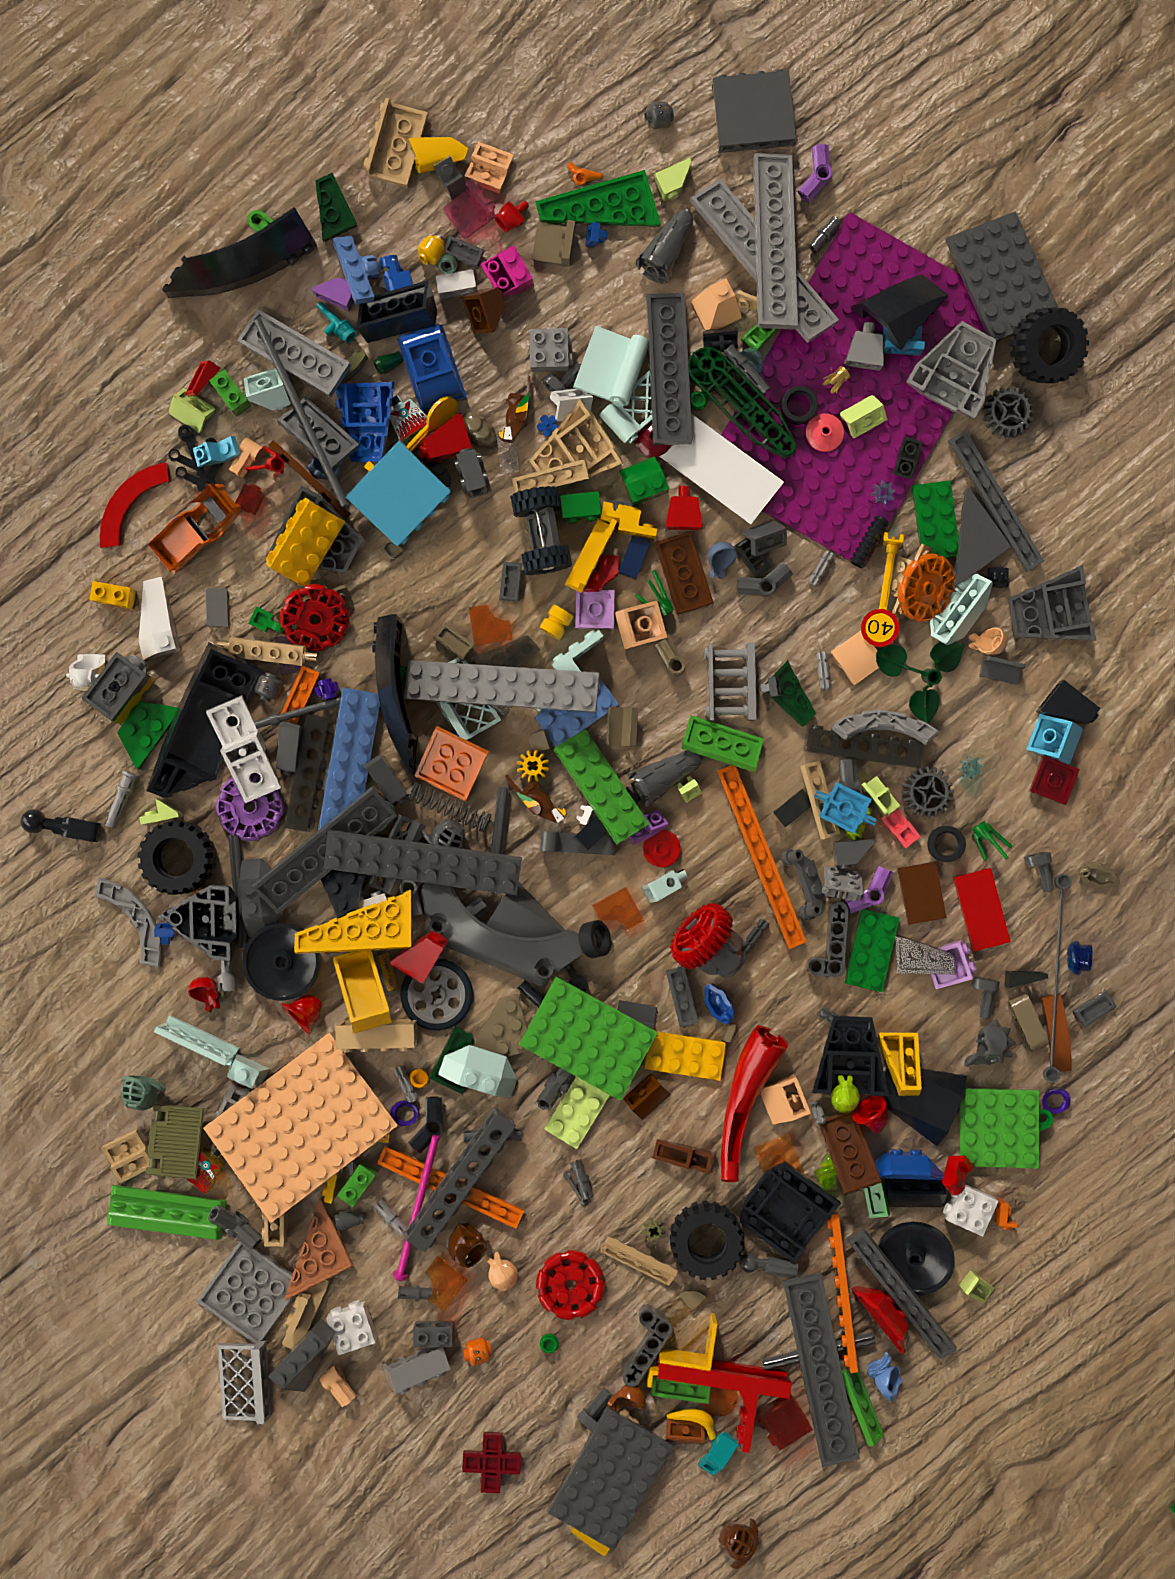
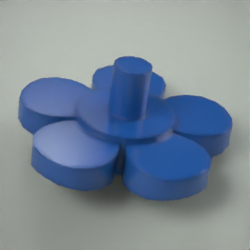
(547, 425)

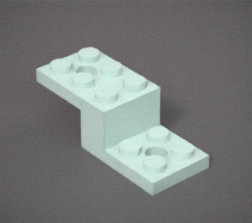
(566, 661)

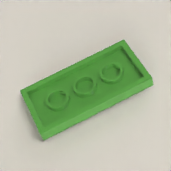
(722, 743)

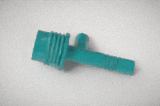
(341, 328)

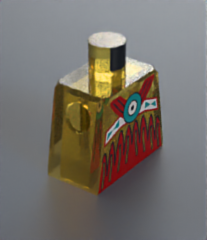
(208, 1169)

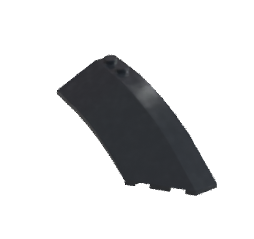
(244, 261)
(191, 744)

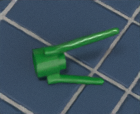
(664, 603)
(985, 831)

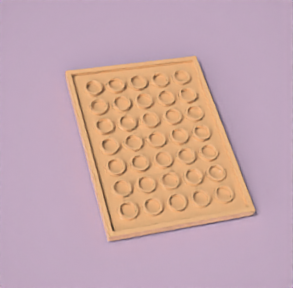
(300, 1127)

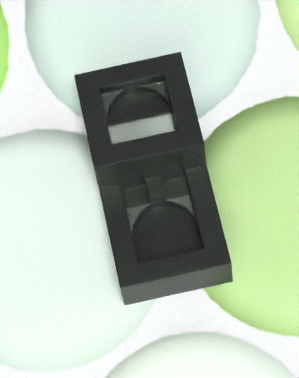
(793, 808)

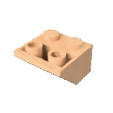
(784, 1100)

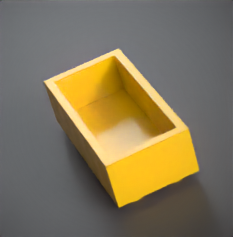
(362, 990)

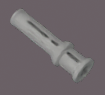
(124, 789)

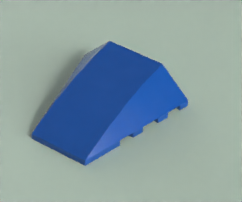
(366, 417)

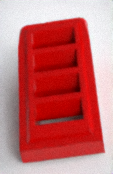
(204, 372)

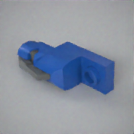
(392, 274)

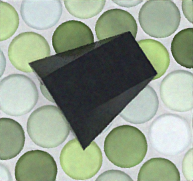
(903, 307)
(852, 1051)
(935, 1106)

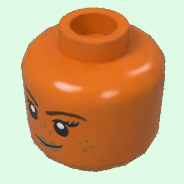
(477, 1351)

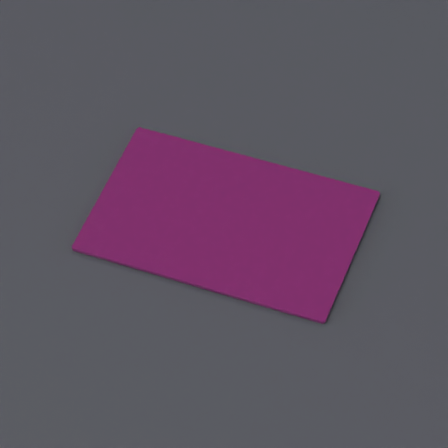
(831, 491)

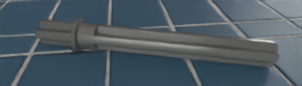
(500, 819)

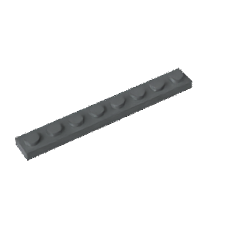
(995, 501)
(902, 1294)

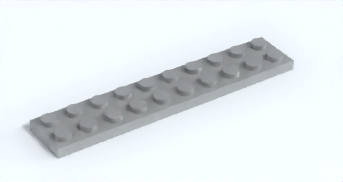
(737, 231)
(775, 241)
(502, 686)

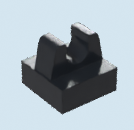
(999, 577)

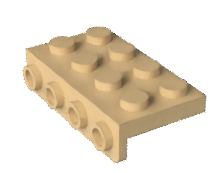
(390, 152)

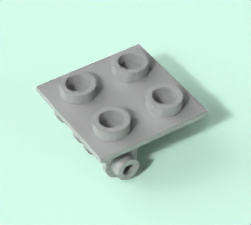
(842, 880)

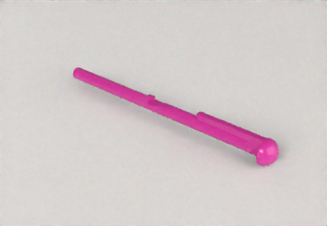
(399, 1274)

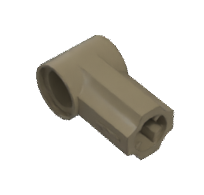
(670, 655)

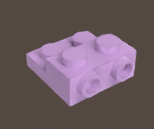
(964, 968)

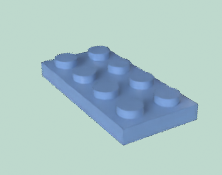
(565, 724)

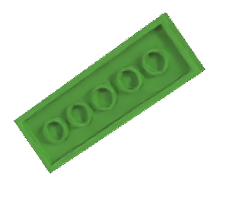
(601, 786)

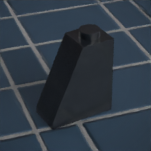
(1069, 704)

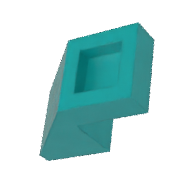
(720, 1453)

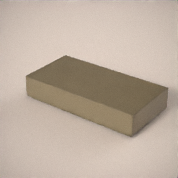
(454, 641)

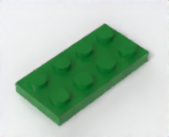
(936, 517)
(871, 950)

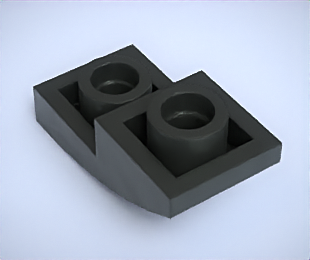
(907, 458)

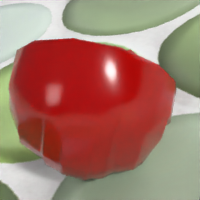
(206, 991)

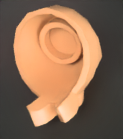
(990, 642)
(502, 1273)

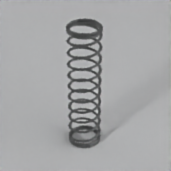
(416, 789)

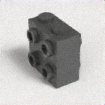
(470, 466)

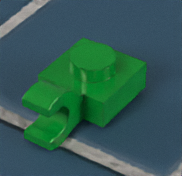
(264, 620)

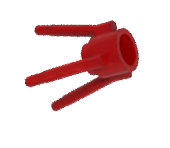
(273, 464)

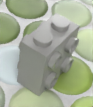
(550, 350)

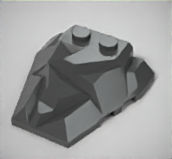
(345, 544)

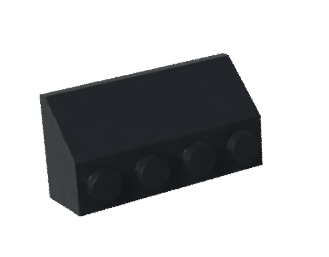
(397, 312)

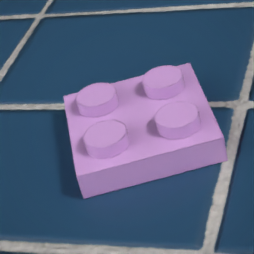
(595, 610)

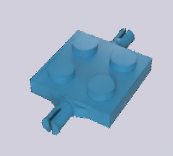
(845, 807)

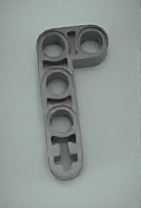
(566, 843)
(831, 939)
(644, 1348)

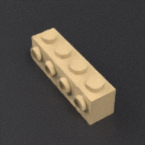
(277, 1232)

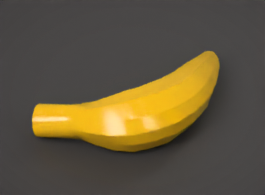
(698, 1416)

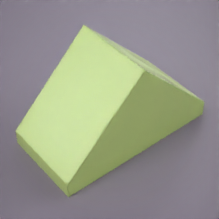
(976, 1287)

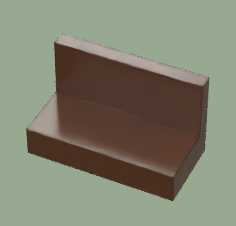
(646, 1096)

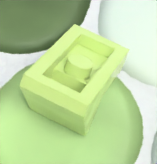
(165, 812)

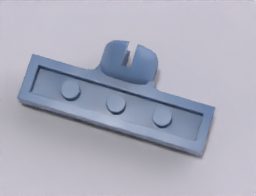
(356, 269)

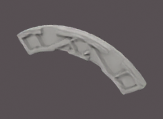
(884, 720)
(139, 915)

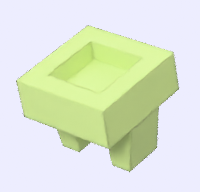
(689, 790)

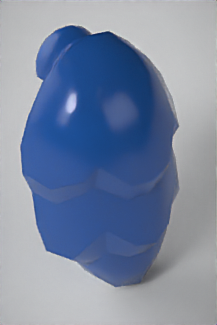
(719, 1004)

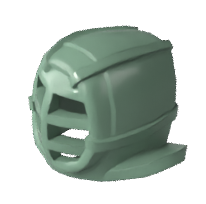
(140, 1092)

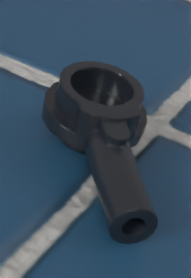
(577, 980)

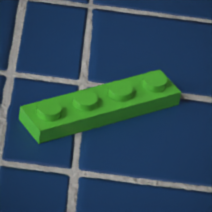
(863, 1407)

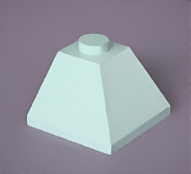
(267, 390)

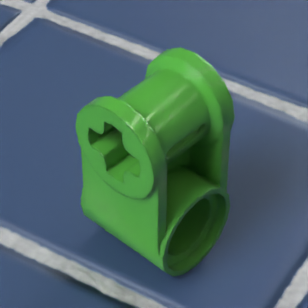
(757, 337)

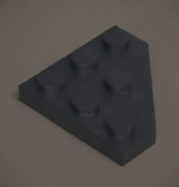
(344, 890)

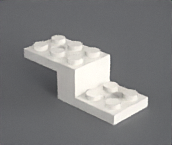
(243, 749)

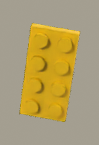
(686, 1055)

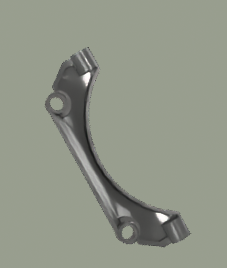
(509, 953)

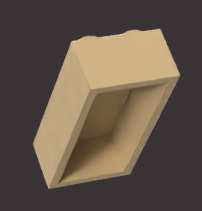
(398, 1034)

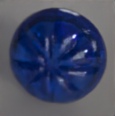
(1079, 957)

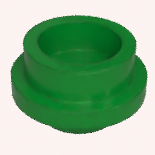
(698, 400)
(549, 1343)

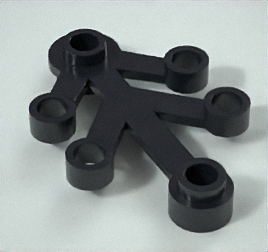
(192, 463)

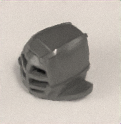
(446, 833)

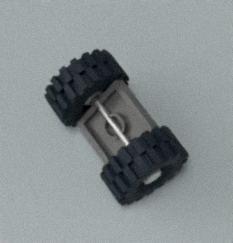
(539, 508)

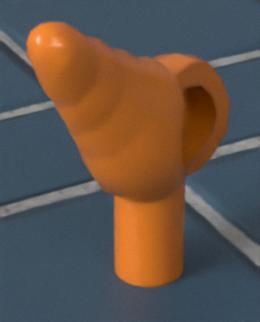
(583, 175)

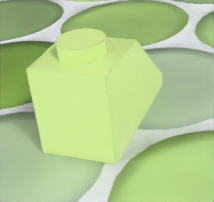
(672, 179)

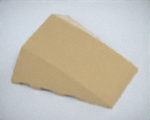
(578, 439)

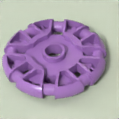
(250, 819)

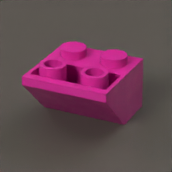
(508, 272)

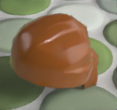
(628, 1396)

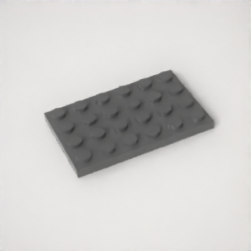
(1000, 274)
(610, 1478)

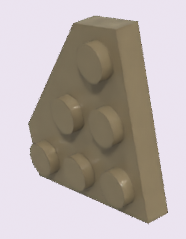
(504, 1028)

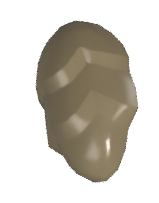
(479, 430)
(1098, 875)

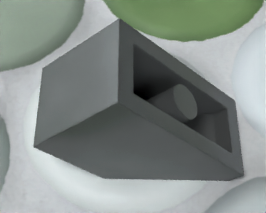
(850, 852)

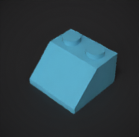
(1055, 738)

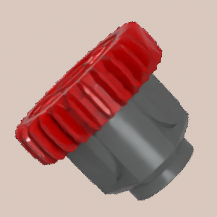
(709, 942)

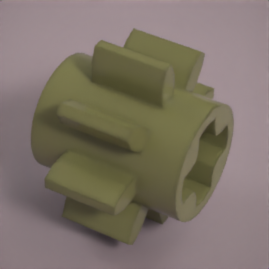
(652, 1224)

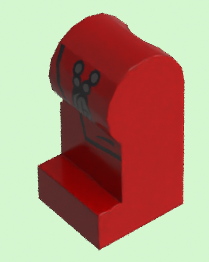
(955, 1173)

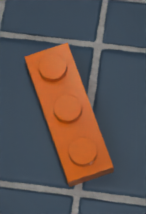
(301, 691)

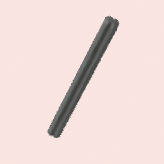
(235, 859)
(792, 1357)

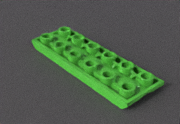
(163, 1212)

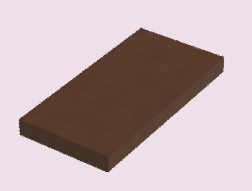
(684, 573)
(849, 1153)

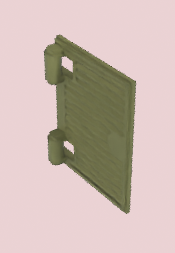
(175, 1141)

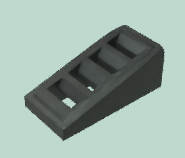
(766, 567)
(1019, 978)

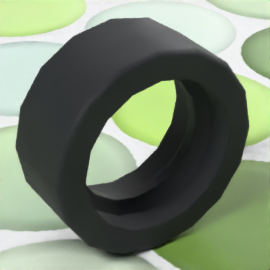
(796, 391)
(960, 840)
(587, 941)

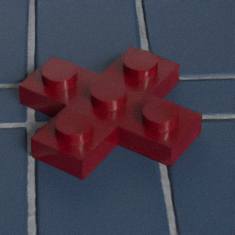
(491, 1462)

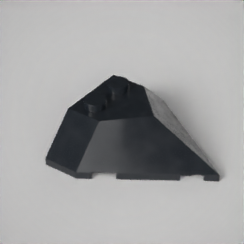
(208, 920)

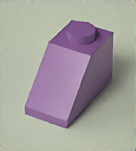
(335, 292)

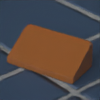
(684, 1432)

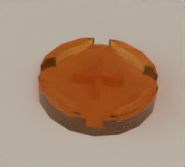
(721, 1402)

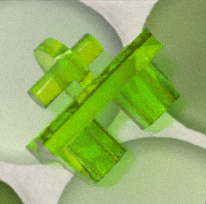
(826, 1172)

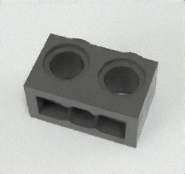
(433, 1334)

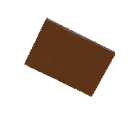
(921, 893)

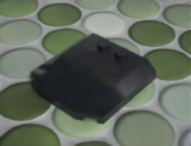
(787, 1209)

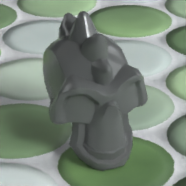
(992, 1045)

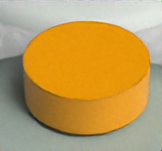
(419, 1077)

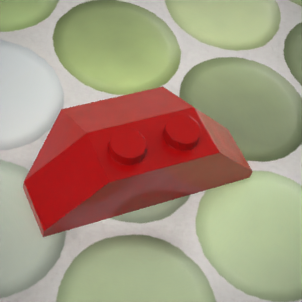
(885, 1314)

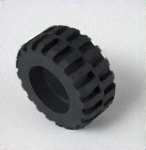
(1072, 345)
(151, 857)
(706, 1265)

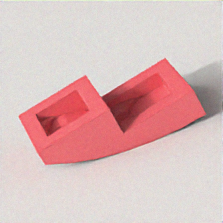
(901, 828)

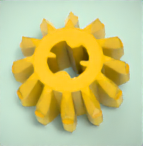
(525, 766)

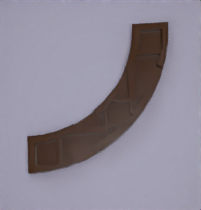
(310, 479)

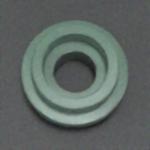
(445, 268)

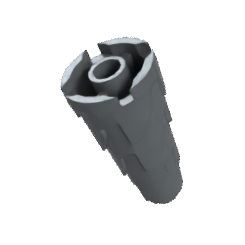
(664, 250)
(657, 778)

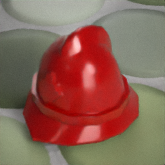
(304, 1011)
(872, 1113)

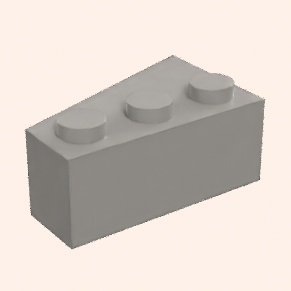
(416, 1369)

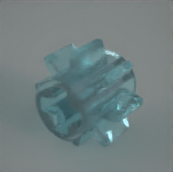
(889, 491)
(976, 766)

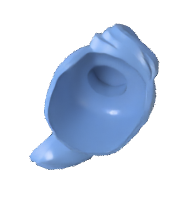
(886, 1377)

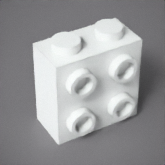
(971, 1209)
(352, 1327)

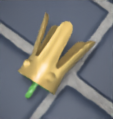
(838, 376)

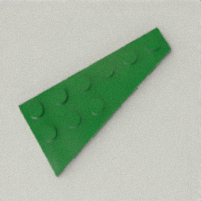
(611, 202)

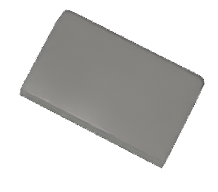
(216, 607)

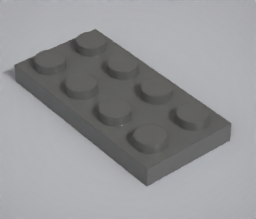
(332, 438)

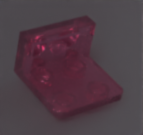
(470, 210)

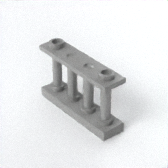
(747, 691)

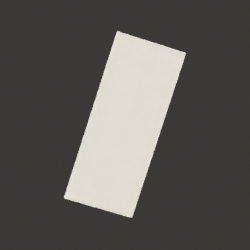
(724, 471)

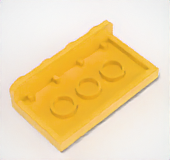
(304, 542)

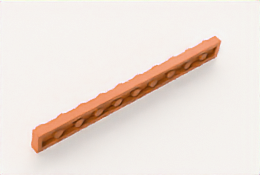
(761, 856)

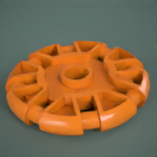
(939, 589)

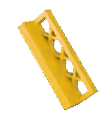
(590, 555)

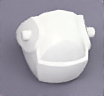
(85, 670)

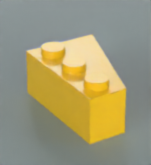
(903, 1061)

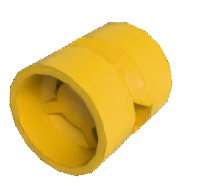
(556, 622)

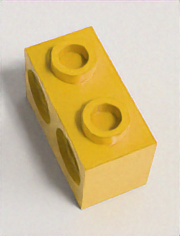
(112, 595)

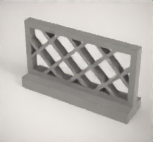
(260, 1381)

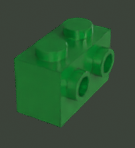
(580, 507)

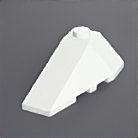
(157, 625)

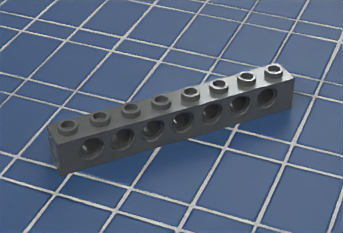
(426, 1238)

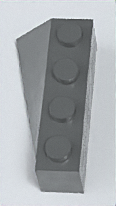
(301, 1361)

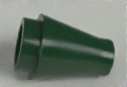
(387, 362)

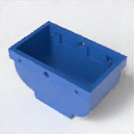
(431, 366)

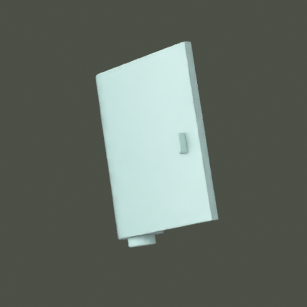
(611, 366)

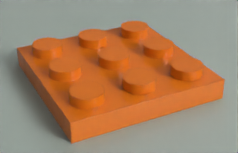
(451, 763)

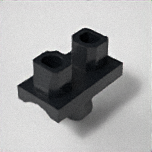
(720, 338)

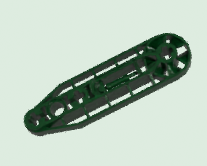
(750, 411)

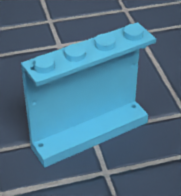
(398, 494)

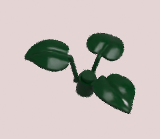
(926, 702)

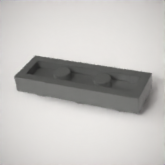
(681, 996)

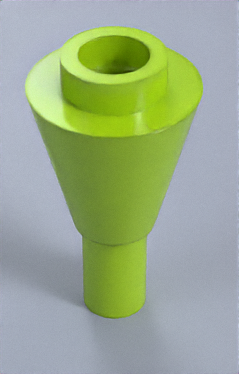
(860, 829)

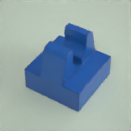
(595, 235)
(165, 932)

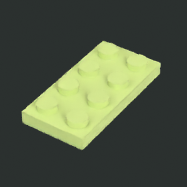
(576, 1112)

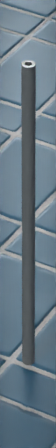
(301, 413)

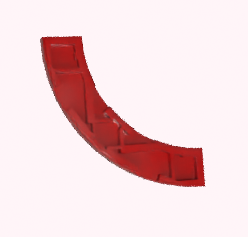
(123, 499)

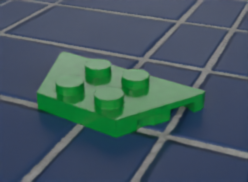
(145, 729)

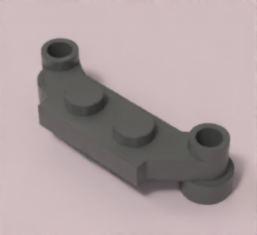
(809, 881)

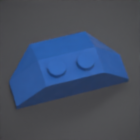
(907, 1165)

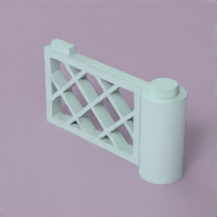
(621, 421)

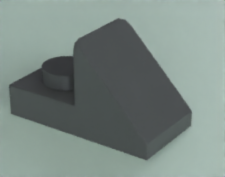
(450, 177)

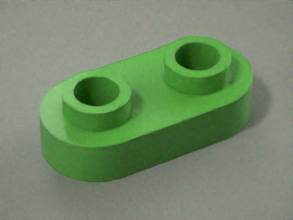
(256, 215)

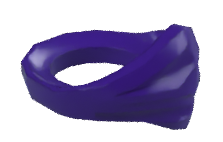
(1065, 1104)
(393, 1112)

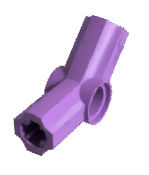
(821, 164)
(879, 883)

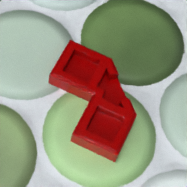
(607, 571)

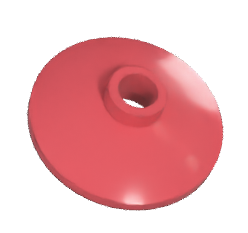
(821, 441)

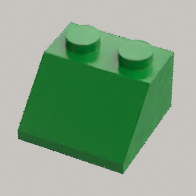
(644, 481)

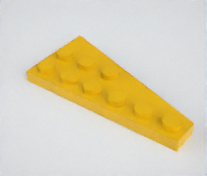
(369, 928)

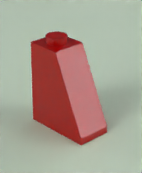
(445, 441)
(421, 957)

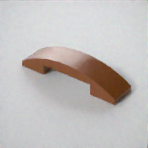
(1062, 1046)

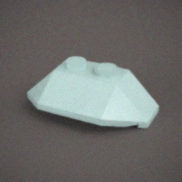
(963, 610)
(479, 1071)

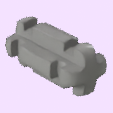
(818, 1112)

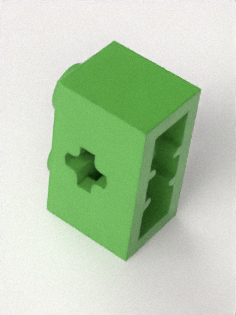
(230, 392)
(357, 1183)

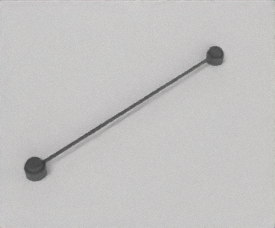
(1051, 1073)

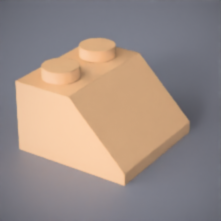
(640, 624)

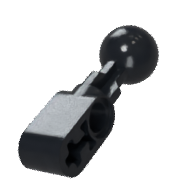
(34, 821)

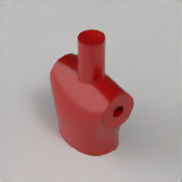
(510, 216)

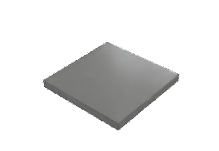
(248, 1292)

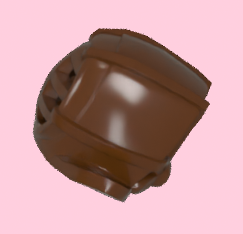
(466, 1242)
(736, 1541)

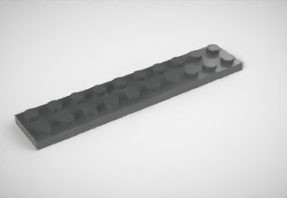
(422, 862)
(821, 1369)

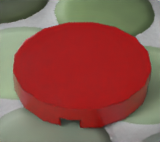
(662, 849)

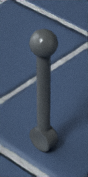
(567, 1175)

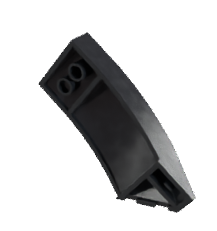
(389, 687)

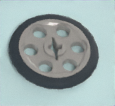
(452, 1016)

